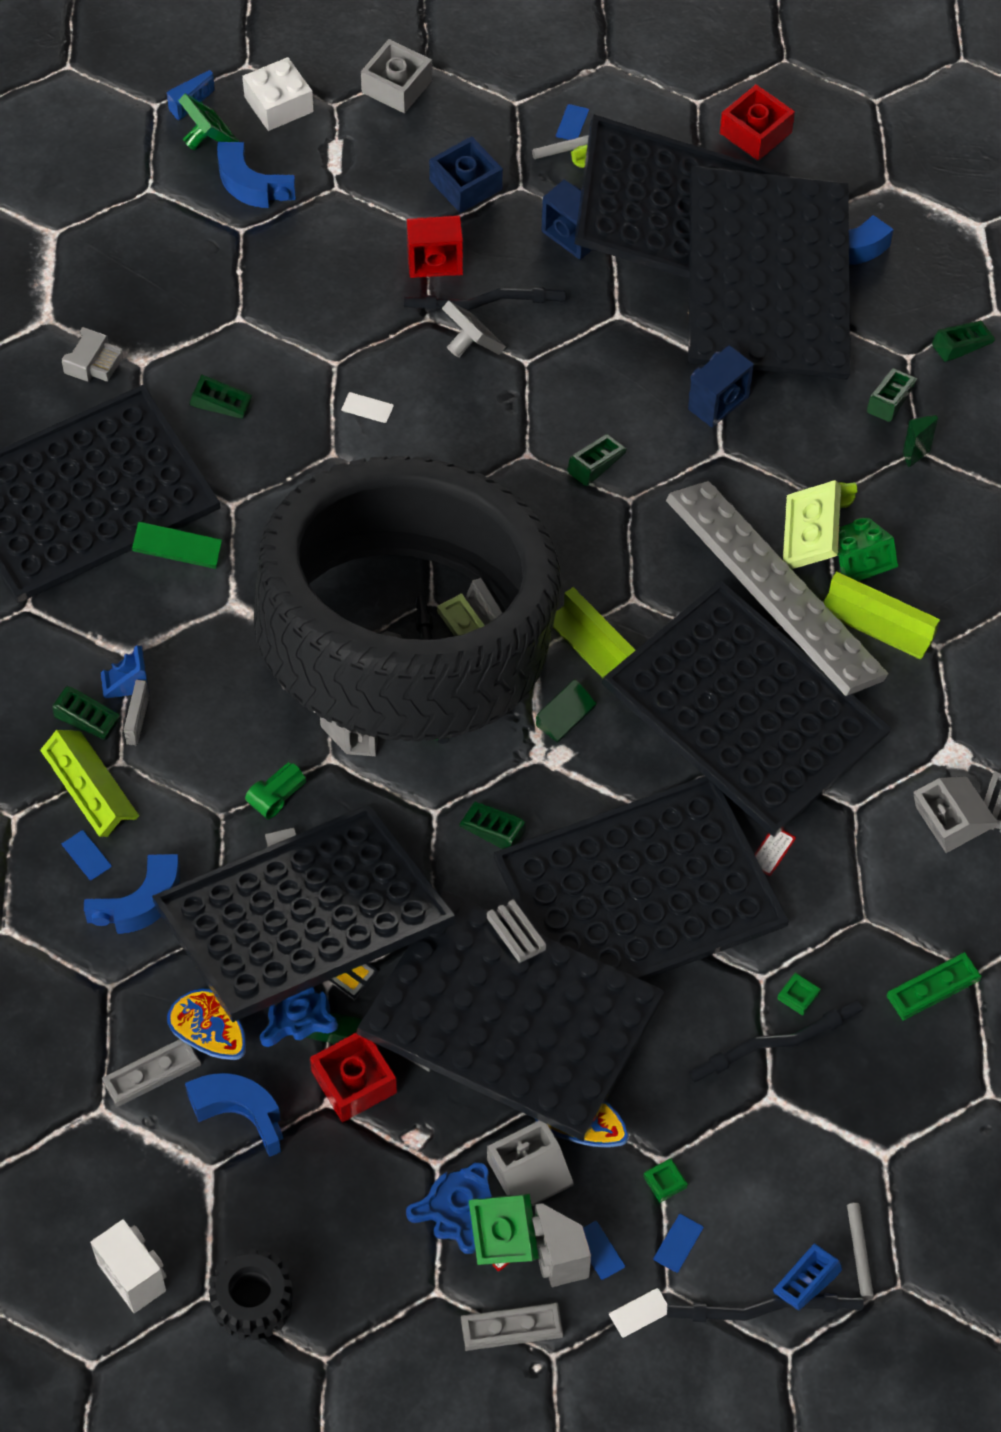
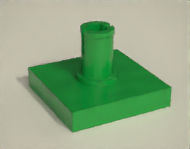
(207, 123)
(503, 1229)

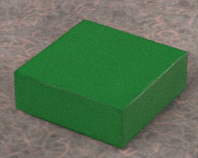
(798, 994)
(665, 1180)

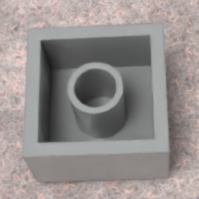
(396, 76)

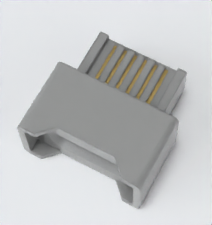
(92, 357)

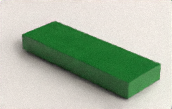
(176, 545)
(933, 986)

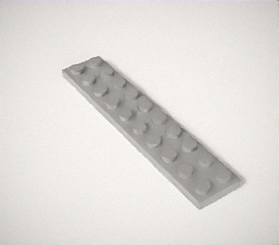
(777, 588)

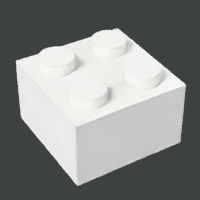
(278, 93)
(129, 1266)

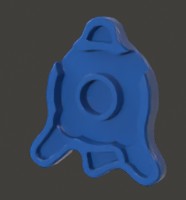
(299, 1017)
(449, 1204)

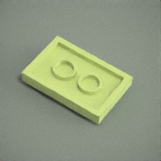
(812, 525)

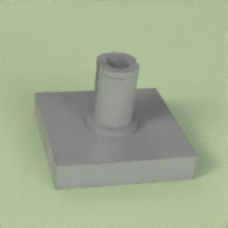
(471, 331)

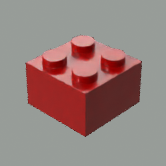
(757, 122)
(434, 246)
(353, 1076)

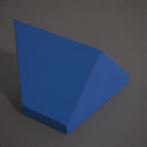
(122, 677)

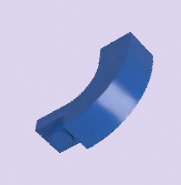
(247, 184)
(869, 240)
(137, 909)
(239, 1095)

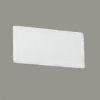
(367, 407)
(639, 1312)

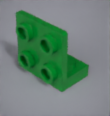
(865, 549)

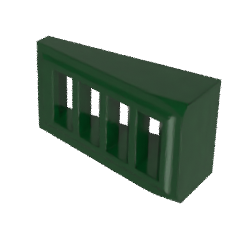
(946, 339)
(890, 396)
(212, 404)
(585, 471)
(78, 699)
(516, 825)

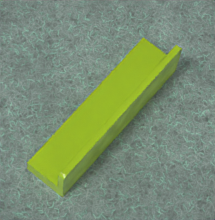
(881, 615)
(590, 634)
(88, 781)

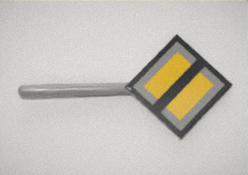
(355, 980)

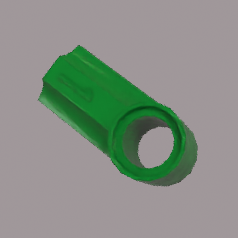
(270, 795)

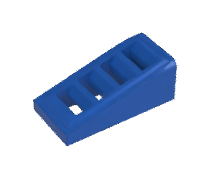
(193, 88)
(813, 1256)

